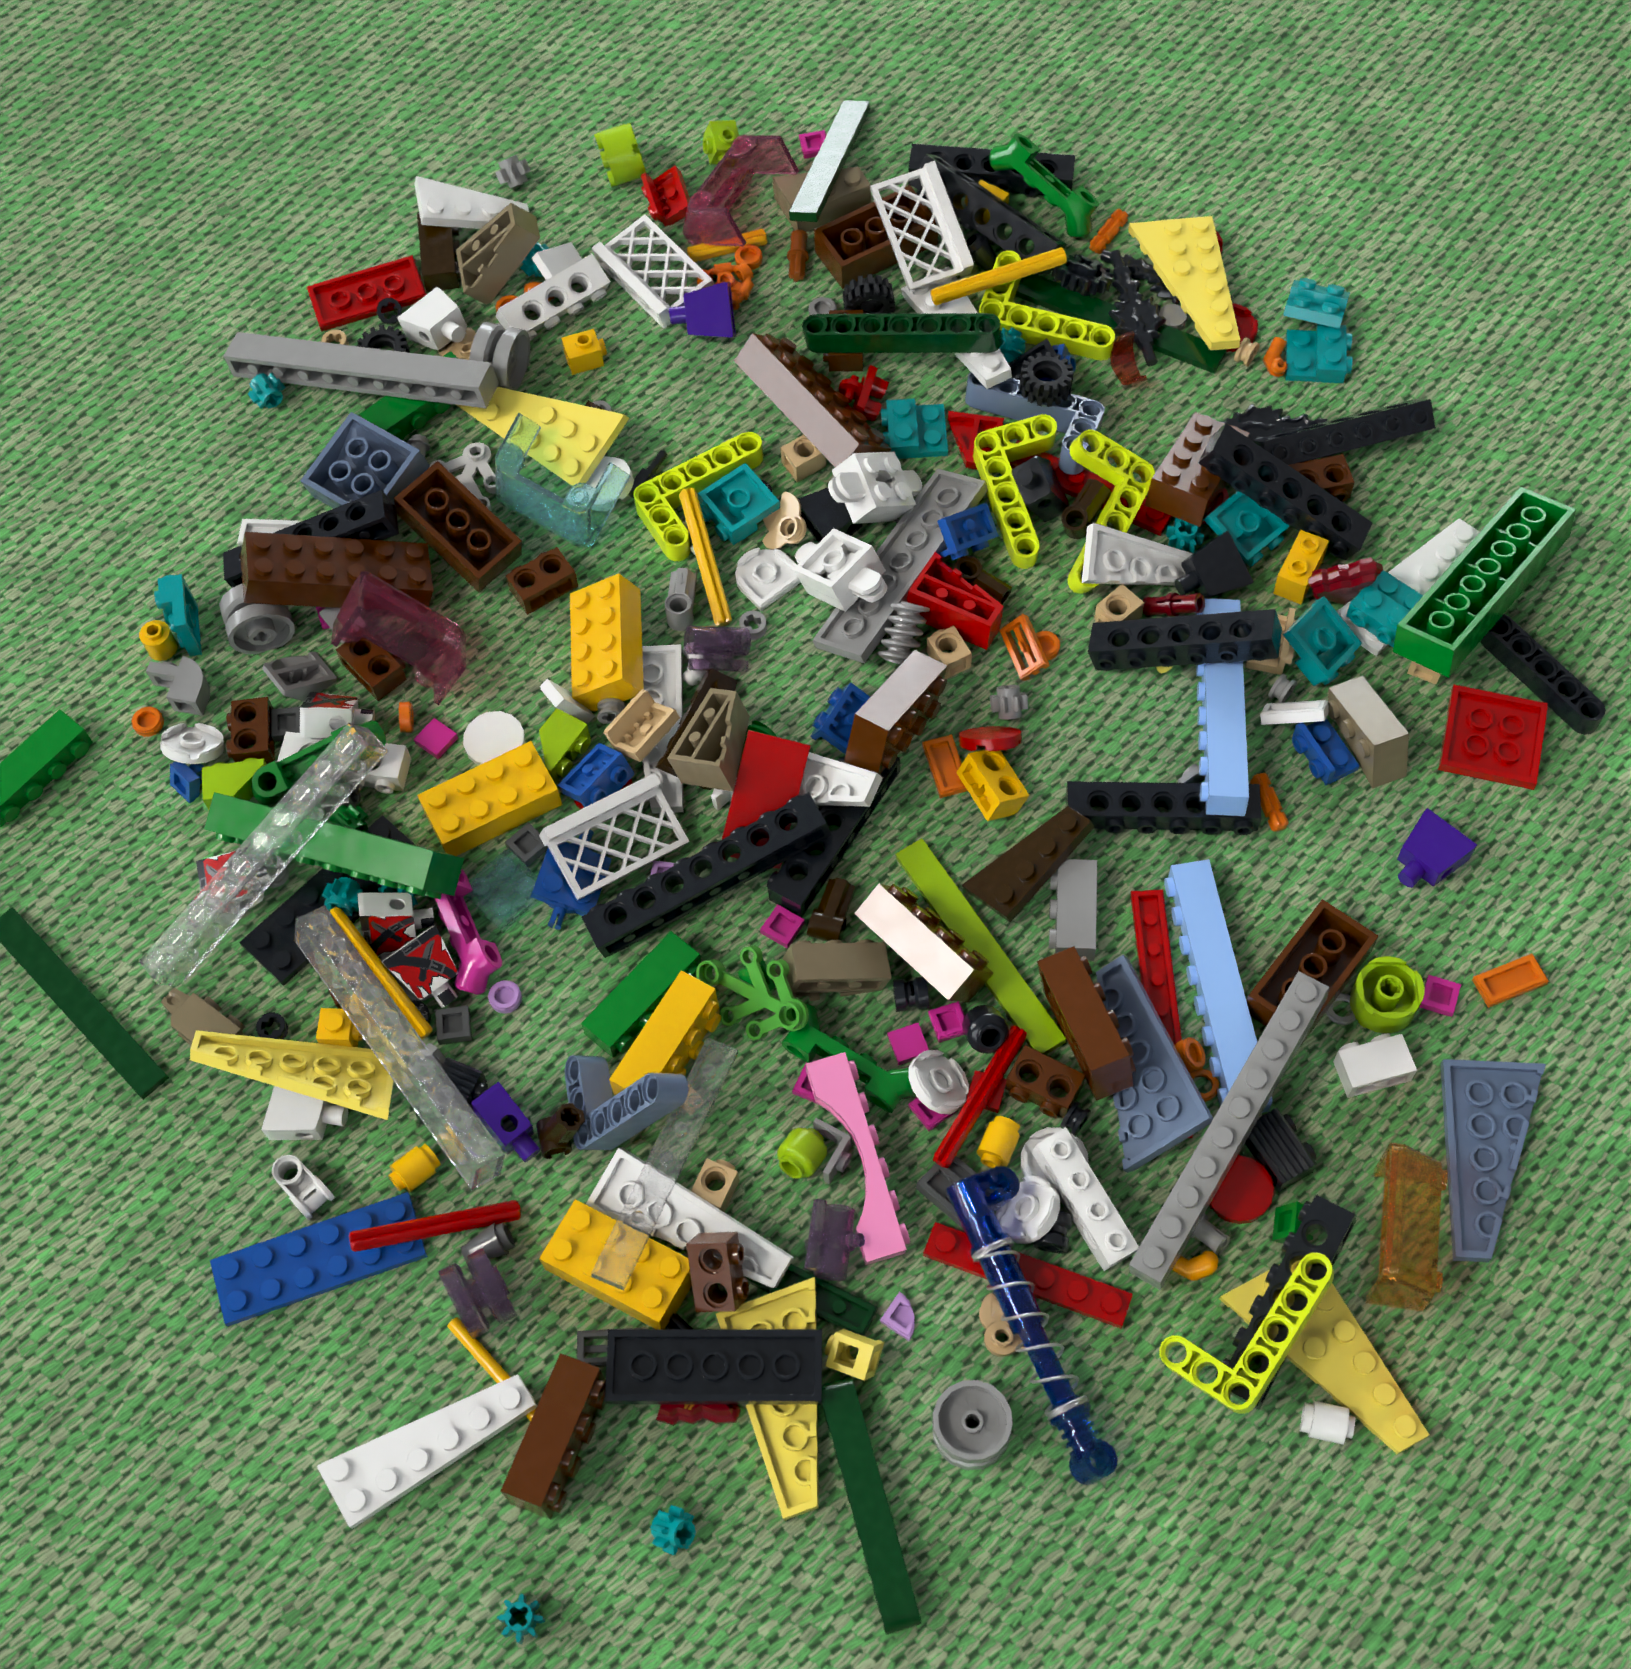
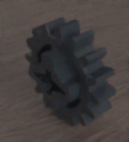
(1083, 275)

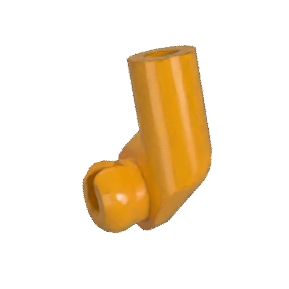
(1197, 1267)

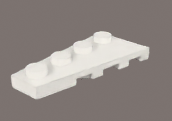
(457, 206)
(1129, 559)
(838, 783)

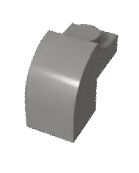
(187, 684)

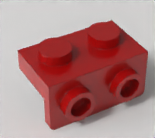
(666, 196)

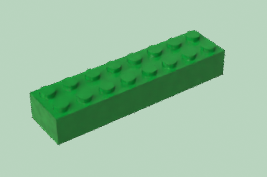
(1483, 581)
(347, 850)

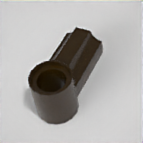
(1085, 507)
(993, 586)
(831, 914)
(558, 1130)

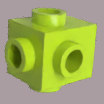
(718, 139)

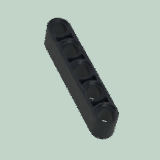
(1548, 687)

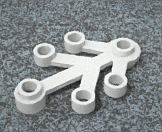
(471, 464)

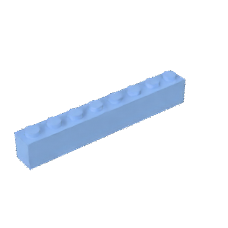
(1223, 729)
(1212, 971)

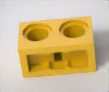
(1301, 561)
(992, 784)

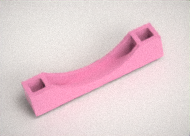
(836, 1091)

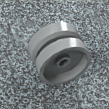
(505, 349)
(254, 626)
(966, 1446)

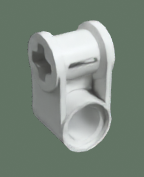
(305, 1189)

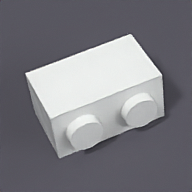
(1374, 1064)

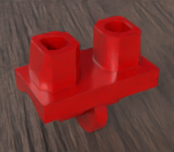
(860, 391)

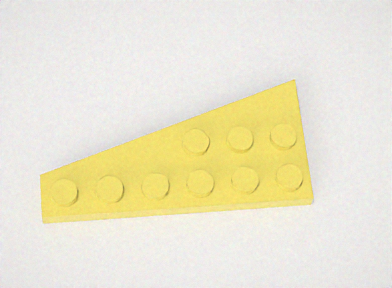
(1192, 268)
(570, 436)
(321, 1071)
(1343, 1363)
(784, 1431)

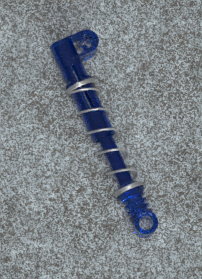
(1020, 1309)

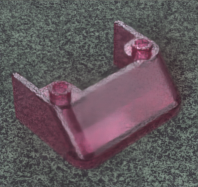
(708, 209)
(405, 629)

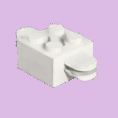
(874, 487)
(840, 570)

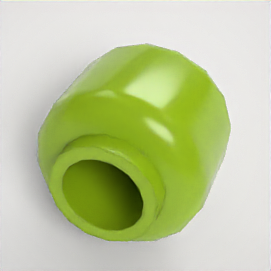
(802, 1152)

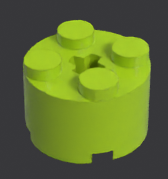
(620, 154)
(1386, 995)

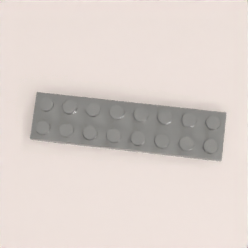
(904, 556)

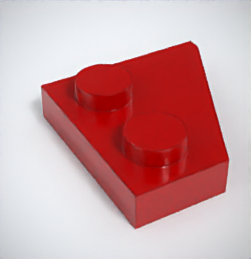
(966, 428)

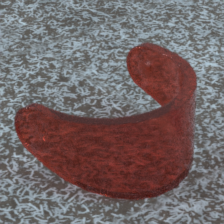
(1123, 360)

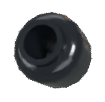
(985, 1029)

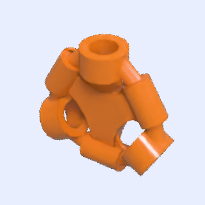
(739, 290)

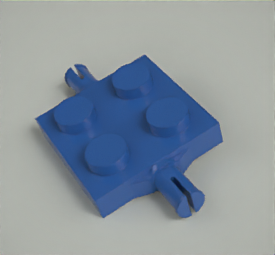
(554, 889)

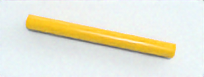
(480, 1354)

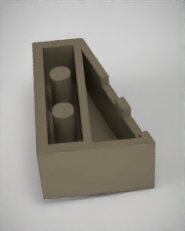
(848, 195)
(496, 252)
(1370, 730)
(712, 742)
(836, 967)

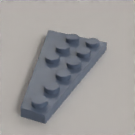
(1164, 1101)
(1485, 1131)

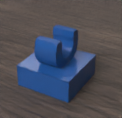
(186, 779)

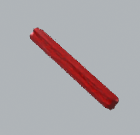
(979, 1097)
(434, 1225)

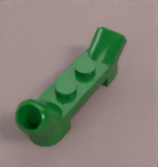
(1076, 204)
(277, 778)
(883, 1087)

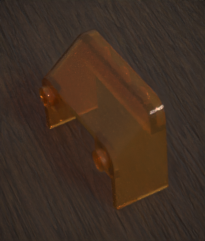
(1408, 1229)

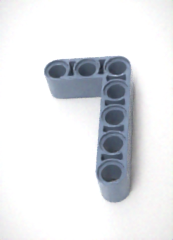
(1072, 415)
(619, 1117)

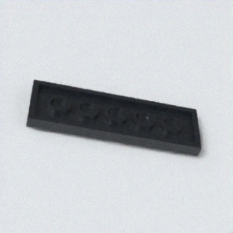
(273, 939)
(714, 1366)

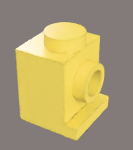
(840, 1359)

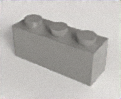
(1074, 907)

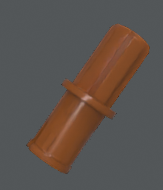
(797, 255)

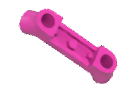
(477, 956)

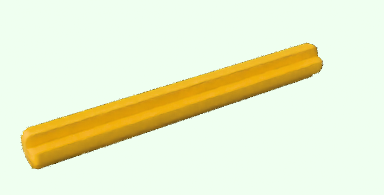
(998, 276)
(705, 557)
(384, 976)

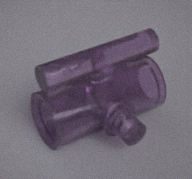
(717, 647)
(831, 1240)

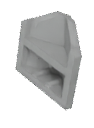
(299, 675)

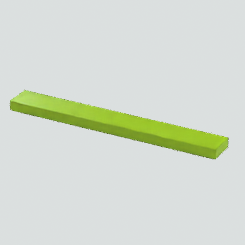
(956, 913)

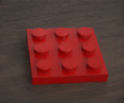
(1493, 737)

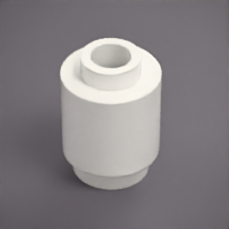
(1327, 1422)

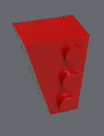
(956, 603)

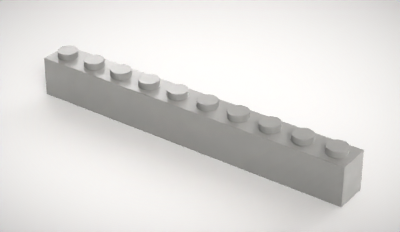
(363, 369)
(1228, 1131)

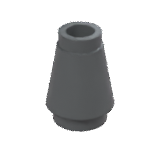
(495, 1241)

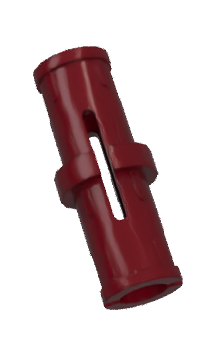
(1173, 604)

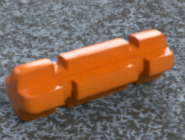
(1108, 231)
(1270, 803)

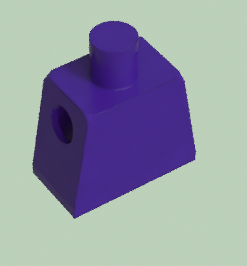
(707, 311)
(1433, 851)
(491, 1108)

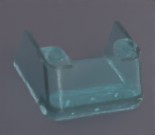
(573, 518)

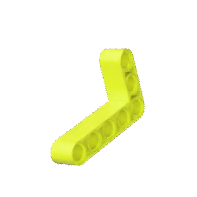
(1037, 319)
(1005, 485)
(1125, 487)
(662, 499)
(1259, 1345)

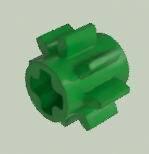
(350, 817)

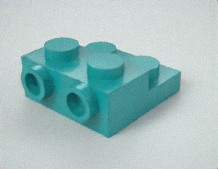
(1317, 303)
(1318, 354)
(915, 429)
(737, 504)
(1249, 526)
(1383, 606)
(180, 611)
(1322, 642)

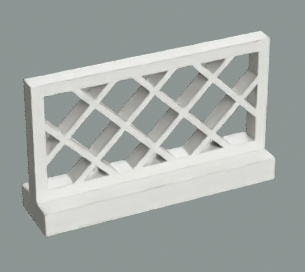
(944, 217)
(632, 280)
(602, 811)

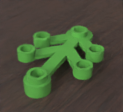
(758, 994)

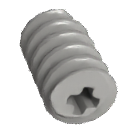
(903, 631)

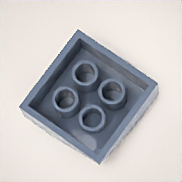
(361, 462)

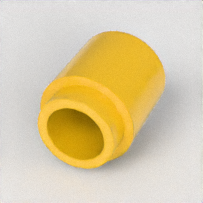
(158, 640)
(998, 1142)
(414, 1168)

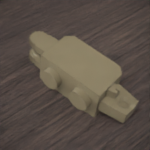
(194, 1014)

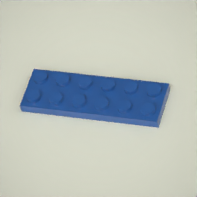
(310, 1261)

